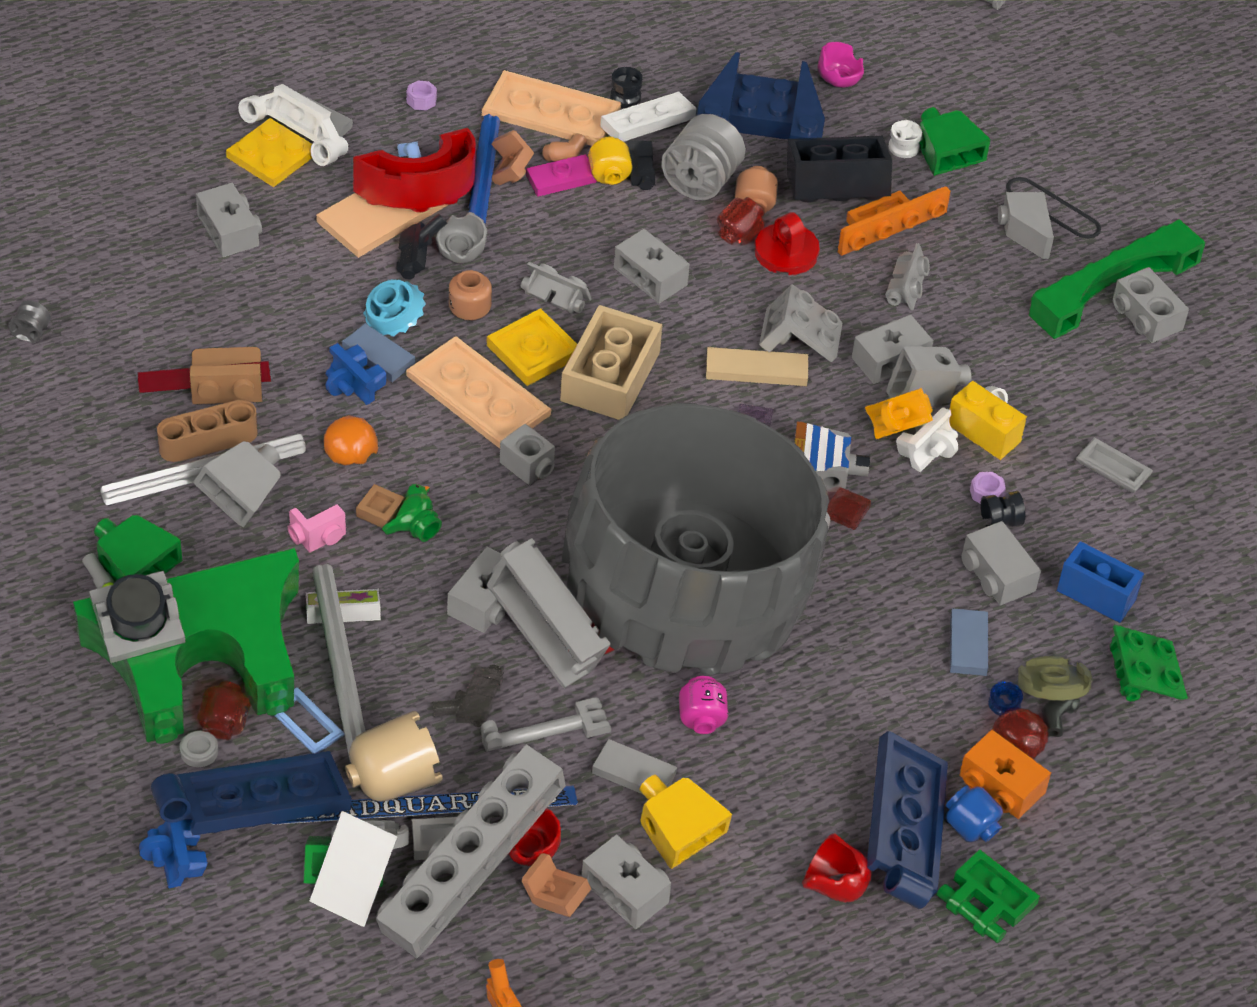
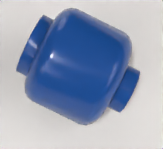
(974, 814)

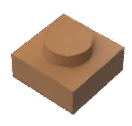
(379, 506)

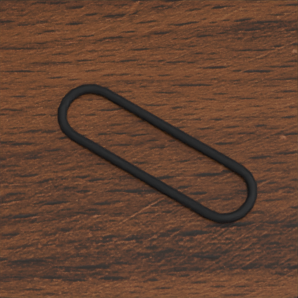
(1008, 187)

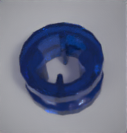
(1012, 692)

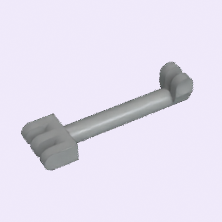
(588, 717)

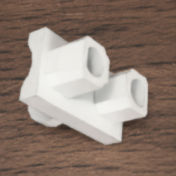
(929, 441)

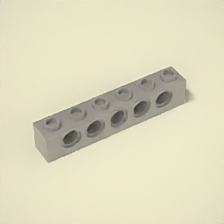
(445, 899)

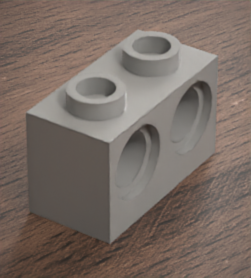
(1150, 305)

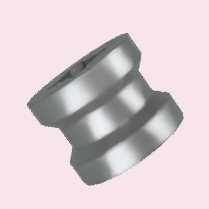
(29, 321)

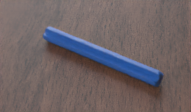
(484, 166)

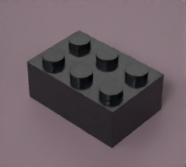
(839, 168)

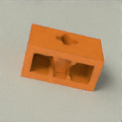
(1005, 774)

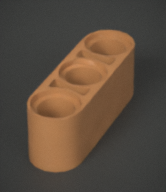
(207, 430)

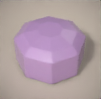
(421, 95)
(987, 484)

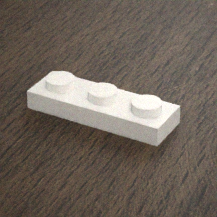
(648, 117)

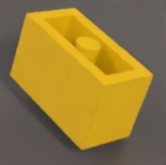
(986, 420)

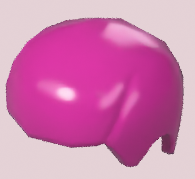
(838, 60)

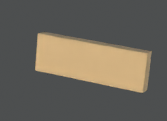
(757, 366)

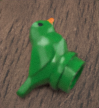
(416, 515)

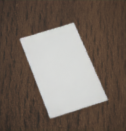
(353, 868)

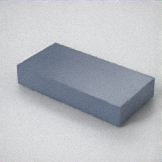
(380, 351)
(969, 642)

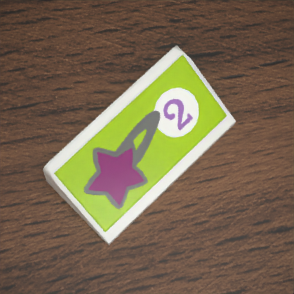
(354, 605)

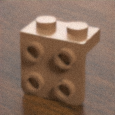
(219, 382)

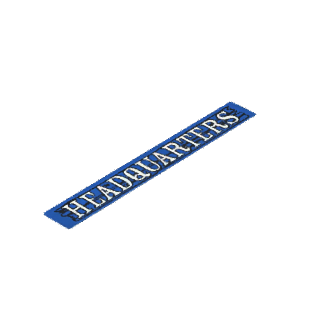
(423, 805)

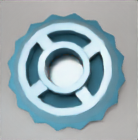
(394, 307)

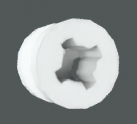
(905, 139)

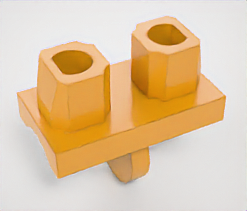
(900, 413)

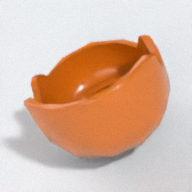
(350, 440)

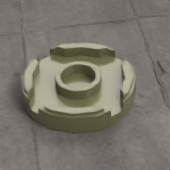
(1054, 678)

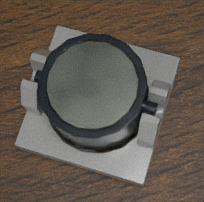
(137, 610)

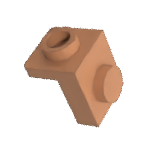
(515, 158)
(554, 888)

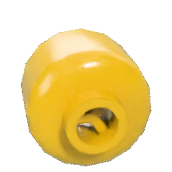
(609, 159)

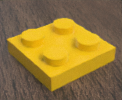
(270, 152)
(532, 346)

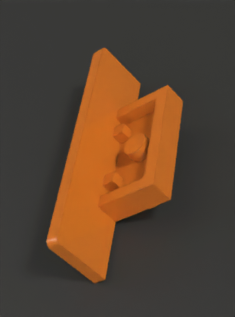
(889, 216)

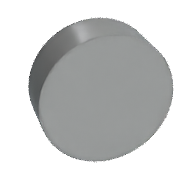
(199, 748)

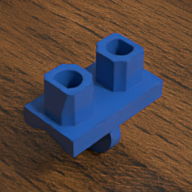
(349, 376)
(168, 848)

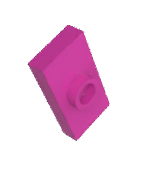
(560, 175)

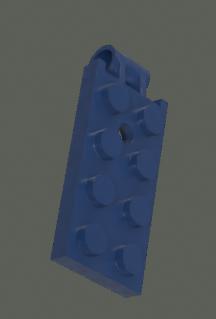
(252, 793)
(910, 809)

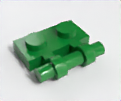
(993, 887)

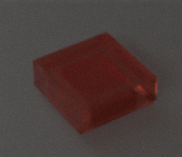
(848, 508)

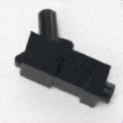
(642, 164)
(414, 244)

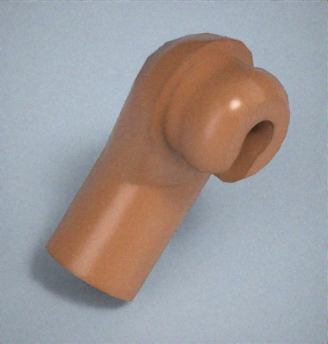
(562, 150)

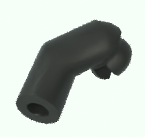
(1053, 713)

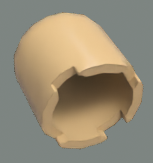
(393, 759)

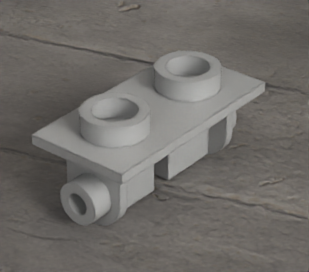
(908, 278)
(568, 291)

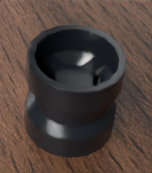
(623, 89)
(1007, 509)

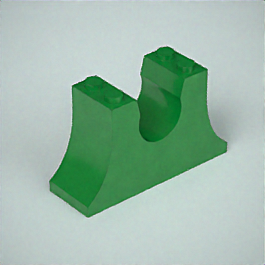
(226, 617)

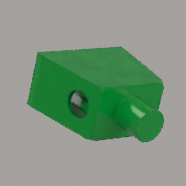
(951, 141)
(136, 547)

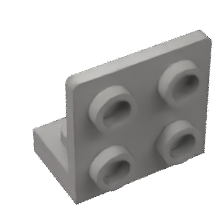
(799, 314)

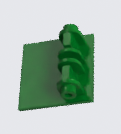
(1145, 664)

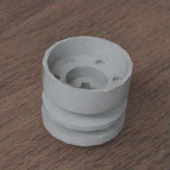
(703, 157)

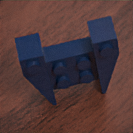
(765, 104)

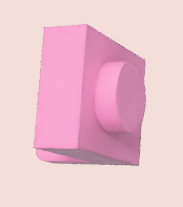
(318, 530)

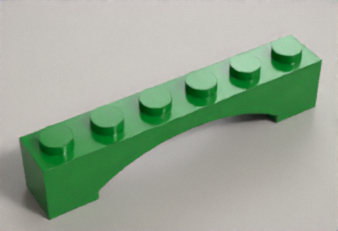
(1167, 249)

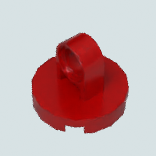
(787, 246)

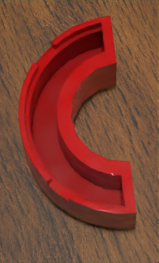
(418, 181)

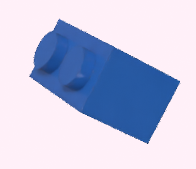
(1100, 581)

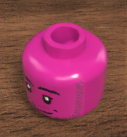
(703, 704)

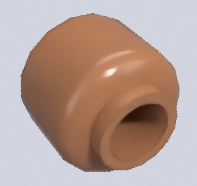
(757, 185)
(470, 295)

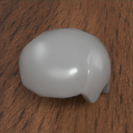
(462, 234)

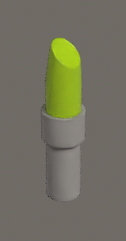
(96, 570)

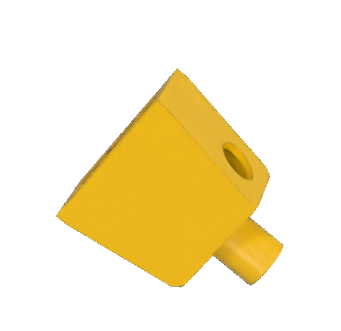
(681, 818)

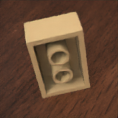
(611, 362)

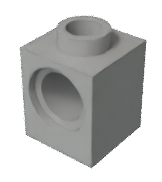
(527, 454)

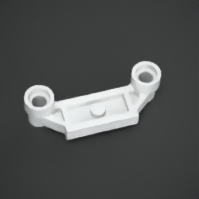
(300, 115)

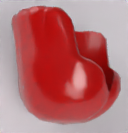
(837, 858)

